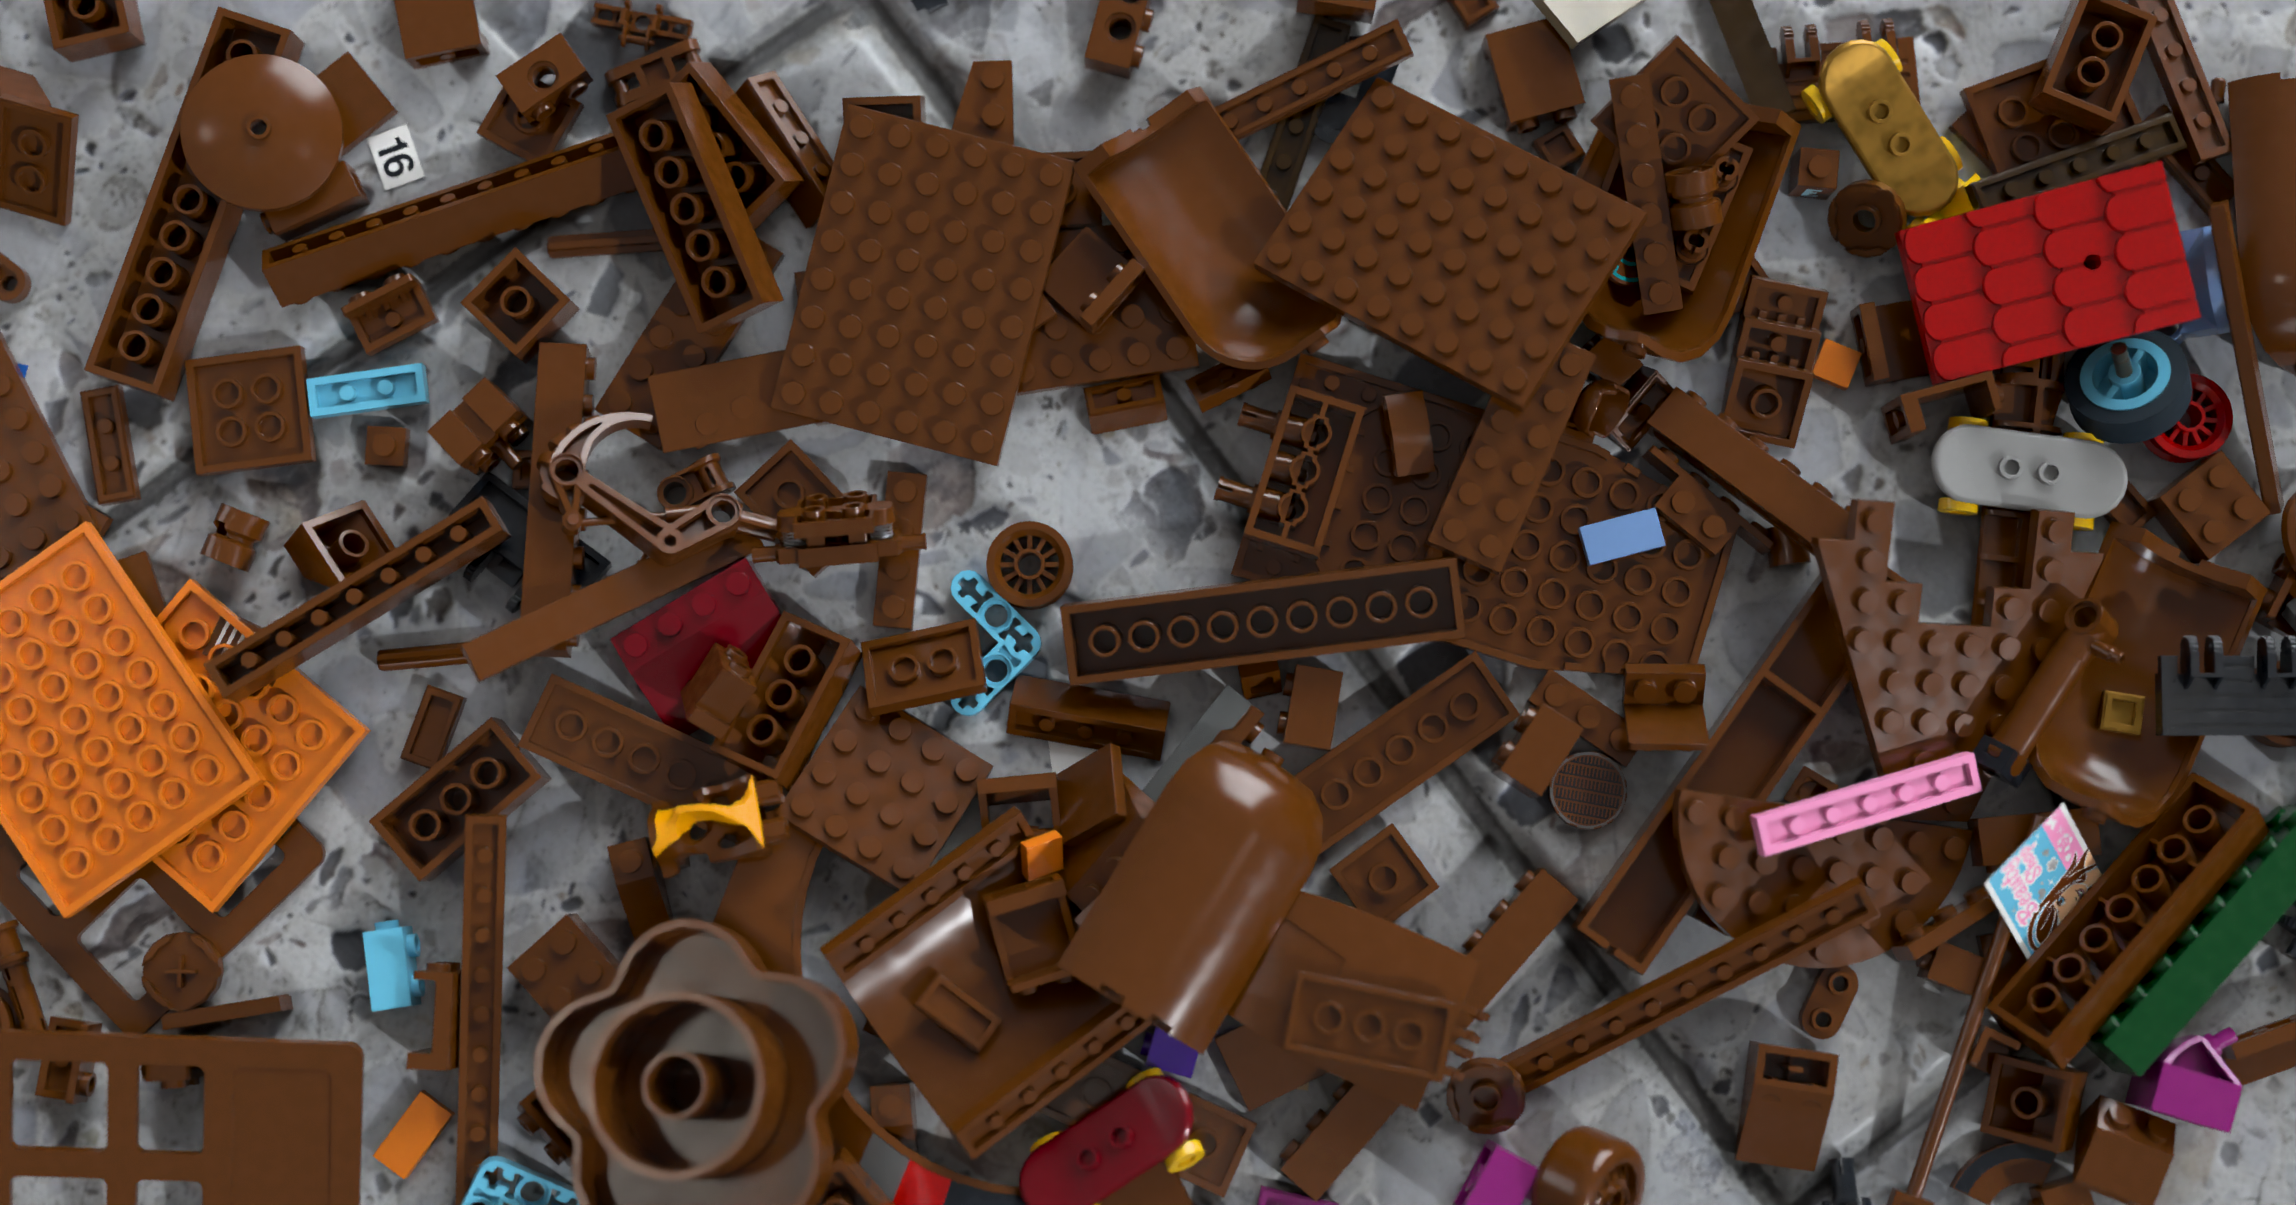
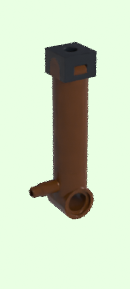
(2038, 704)

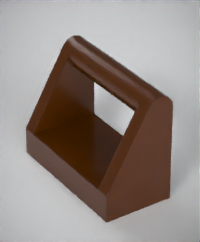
(1020, 790)

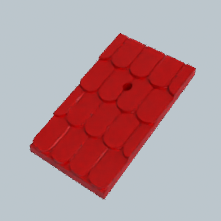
(2047, 273)

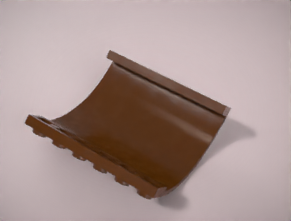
(943, 928)

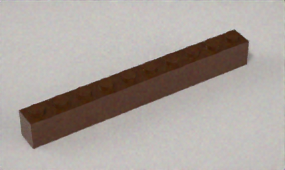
(446, 220)
(1357, 1113)

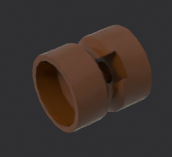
(1693, 197)
(234, 537)

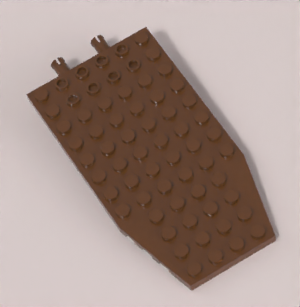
(1337, 506)

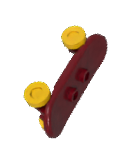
(1113, 1145)

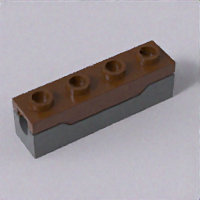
(1226, 719)

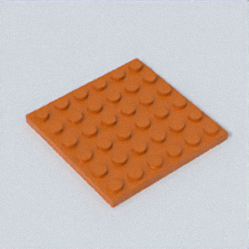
(290, 733)

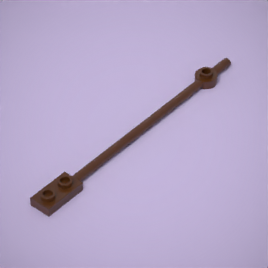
(1958, 1061)

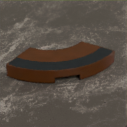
(2000, 1167)

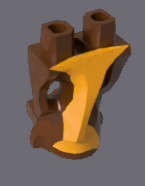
(743, 817)

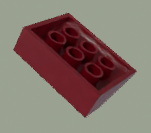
(673, 641)

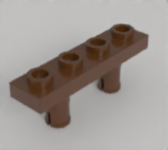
(1695, 245)

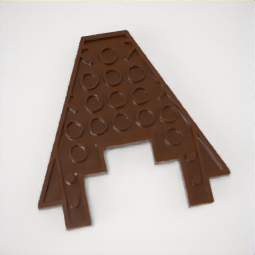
(1934, 684)

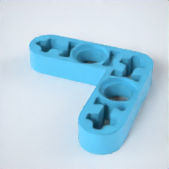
(1004, 650)
(497, 1194)

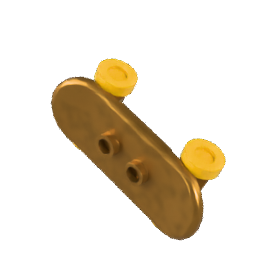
(1885, 124)

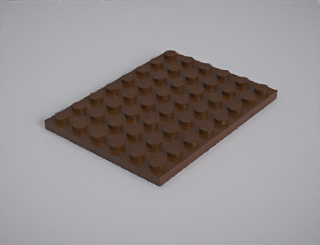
(1451, 242)
(923, 284)

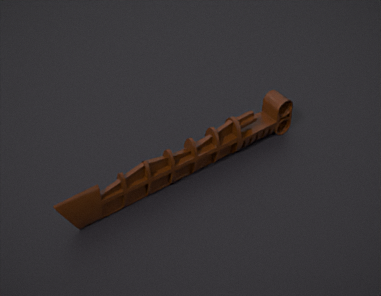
(2029, 405)

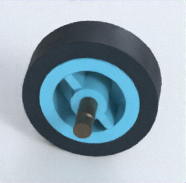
(2128, 387)

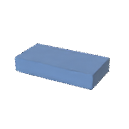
(1621, 536)

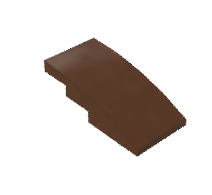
(1773, 359)

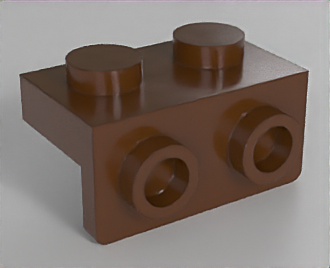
(390, 312)
(68, 1080)

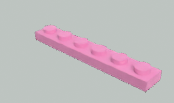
(1865, 803)

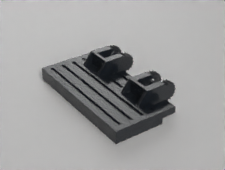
(507, 558)
(2228, 693)

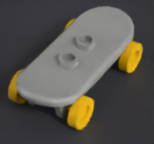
(2026, 471)

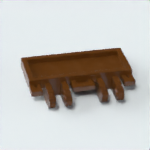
(1803, 72)

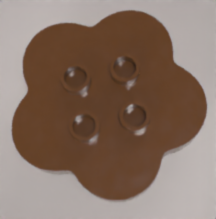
(698, 1076)

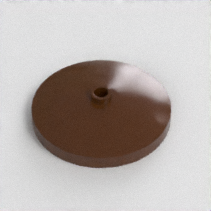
(267, 169)

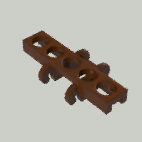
(652, 30)

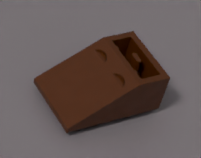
(1785, 1105)

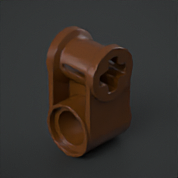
(697, 482)

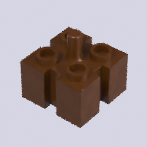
(482, 428)

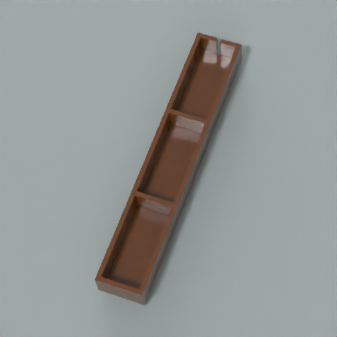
(1746, 758)

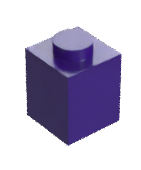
(1168, 1053)

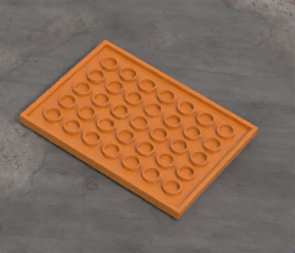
(101, 726)

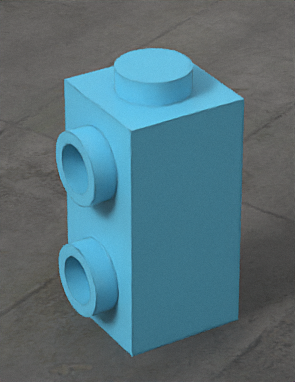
(391, 966)

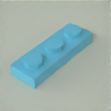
(367, 391)

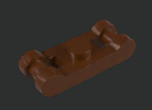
(651, 71)

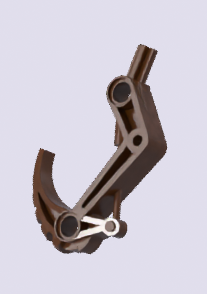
(667, 542)

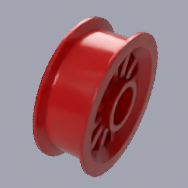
(2220, 425)

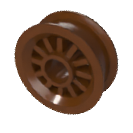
(1000, 547)

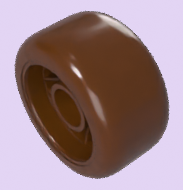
(1589, 1169)

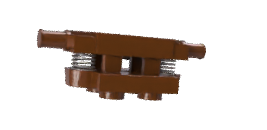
(837, 532)

